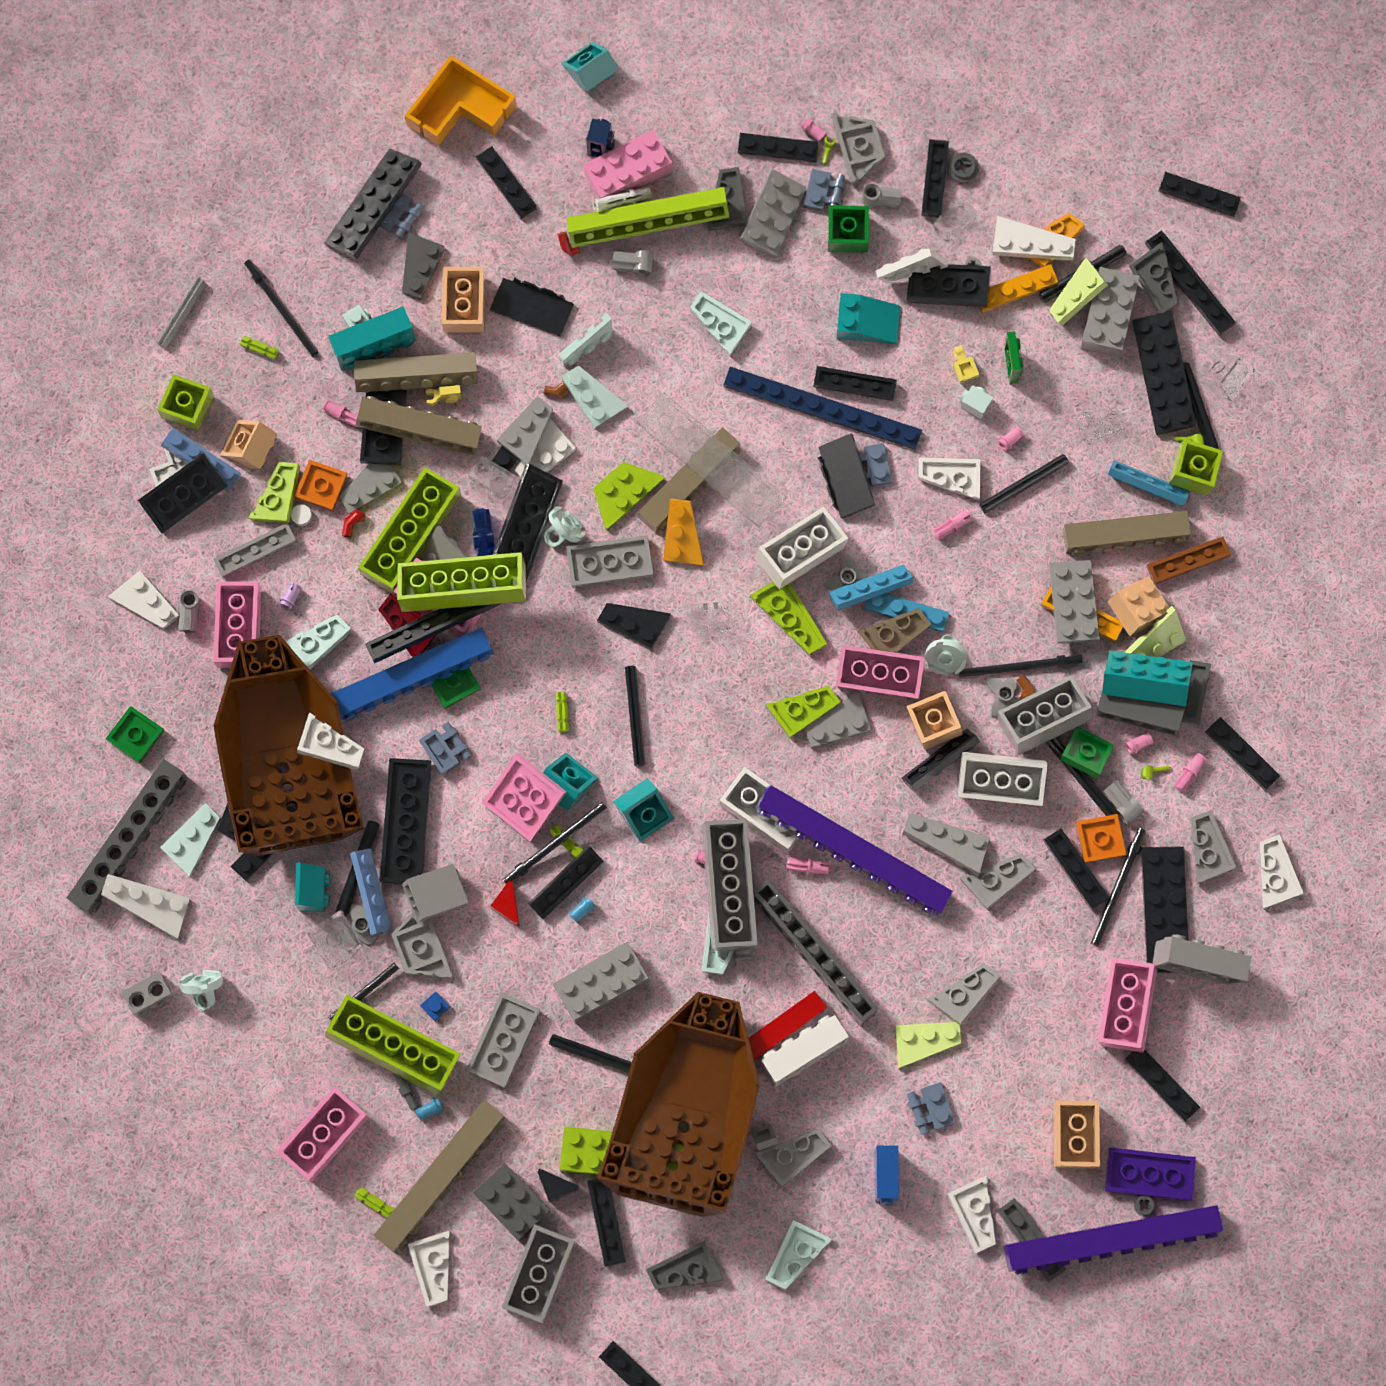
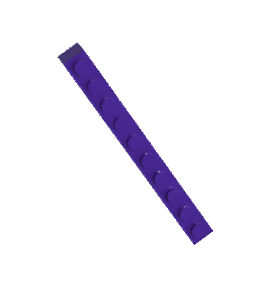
(853, 850)
(1113, 1238)

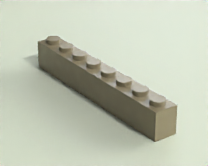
(439, 1176)

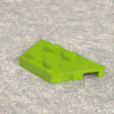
(623, 491)

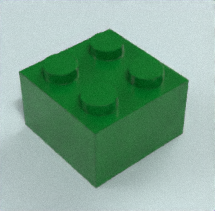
(848, 228)

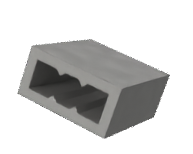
(435, 893)

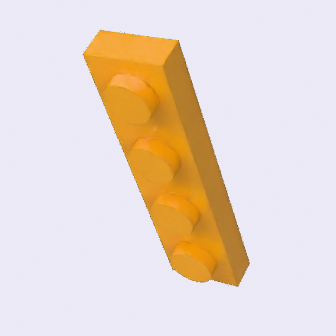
(1021, 287)
(1107, 625)

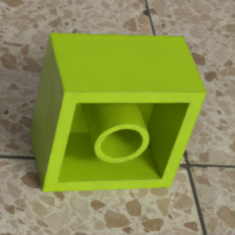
(185, 402)
(1195, 467)

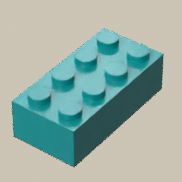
(372, 338)
(1147, 678)

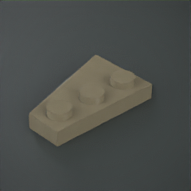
(895, 632)

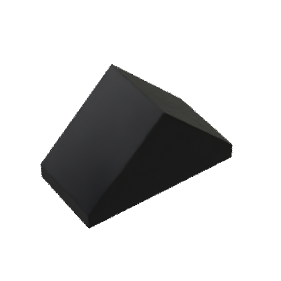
(555, 1186)

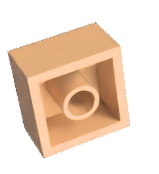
(1139, 606)
(934, 720)

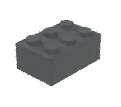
(511, 1202)

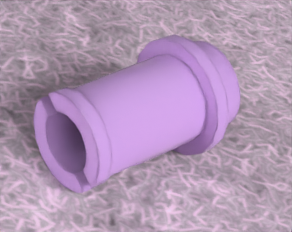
(290, 596)

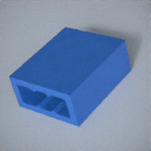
(886, 1175)

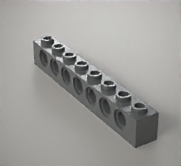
(91, 877)
(814, 952)

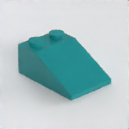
(867, 319)

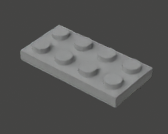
(773, 213)
(609, 561)
(1073, 602)
(503, 1040)

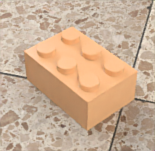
(463, 300)
(1076, 1134)

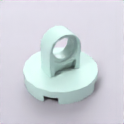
(565, 525)
(946, 656)
(202, 986)

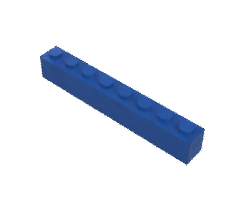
(413, 673)

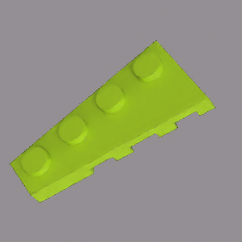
(790, 615)

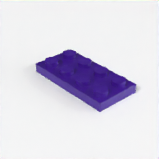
(1150, 1174)

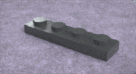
(1025, 1230)

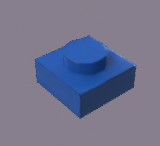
(435, 1006)

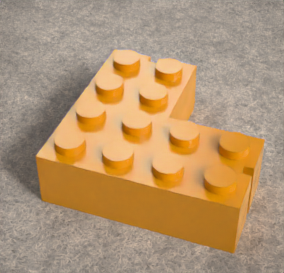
(457, 93)

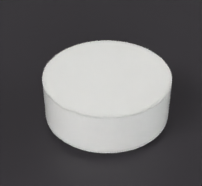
(301, 515)

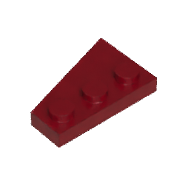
(396, 618)

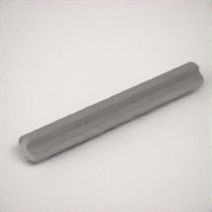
(181, 312)

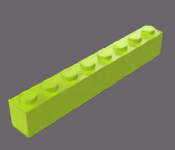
(647, 217)

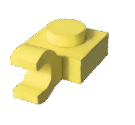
(964, 367)
(448, 394)

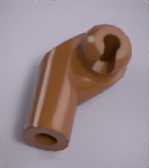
(558, 392)
(1027, 687)

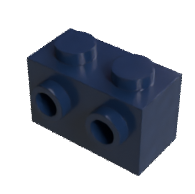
(600, 137)

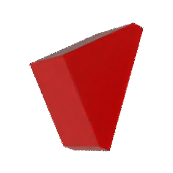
(506, 905)

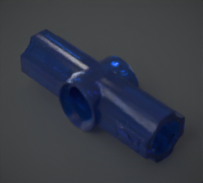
(483, 534)

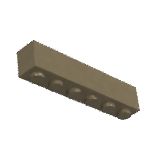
(415, 372)
(418, 425)
(681, 486)
(1126, 532)

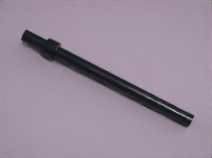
(259, 278)
(1060, 661)
(1133, 850)
(522, 868)

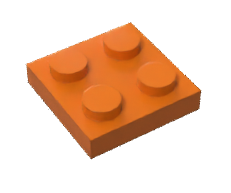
(321, 485)
(1100, 838)

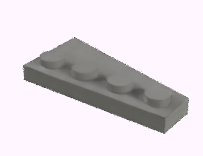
(442, 547)
(955, 843)

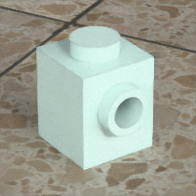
(355, 316)
(976, 401)

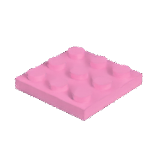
(524, 797)

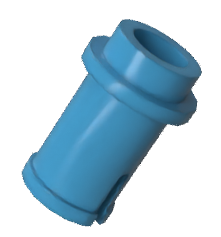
(582, 909)
(429, 1109)

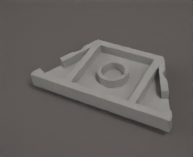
(858, 144)
(420, 949)

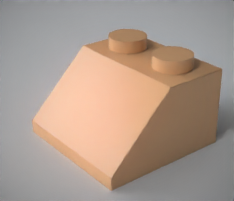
(249, 443)

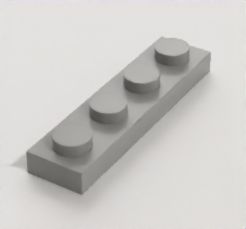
(255, 550)

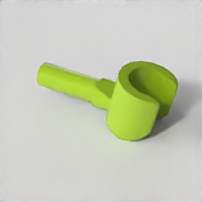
(828, 147)
(1196, 438)
(1147, 771)

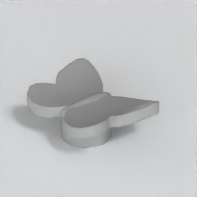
(848, 575)
(1002, 692)
(360, 924)

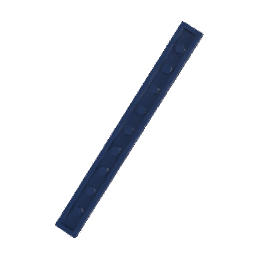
(822, 408)

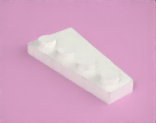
(1026, 241)
(154, 905)

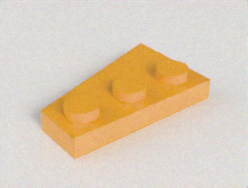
(1066, 226)
(681, 534)

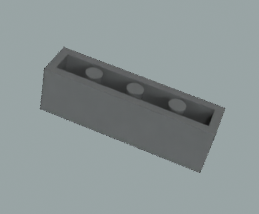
(1142, 713)

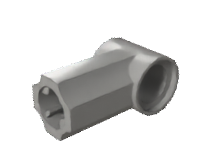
(883, 196)
(636, 262)
(189, 613)
(1125, 806)

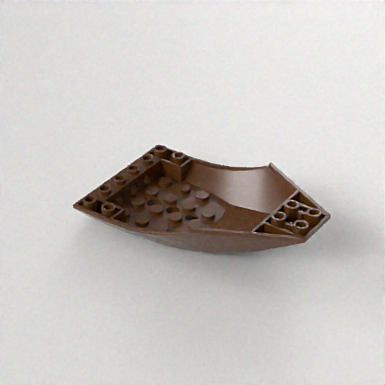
(262, 727)
(695, 1074)

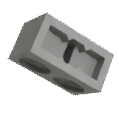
(145, 989)

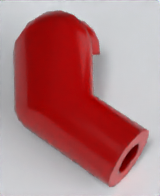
(566, 245)
(350, 521)

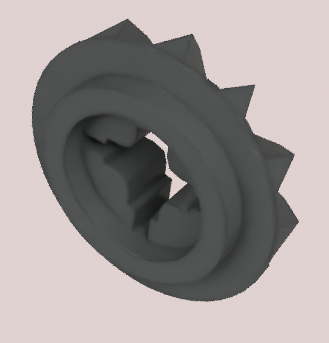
(968, 161)

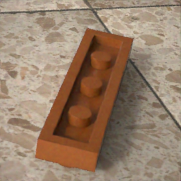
(1188, 560)

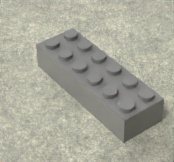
(729, 885)

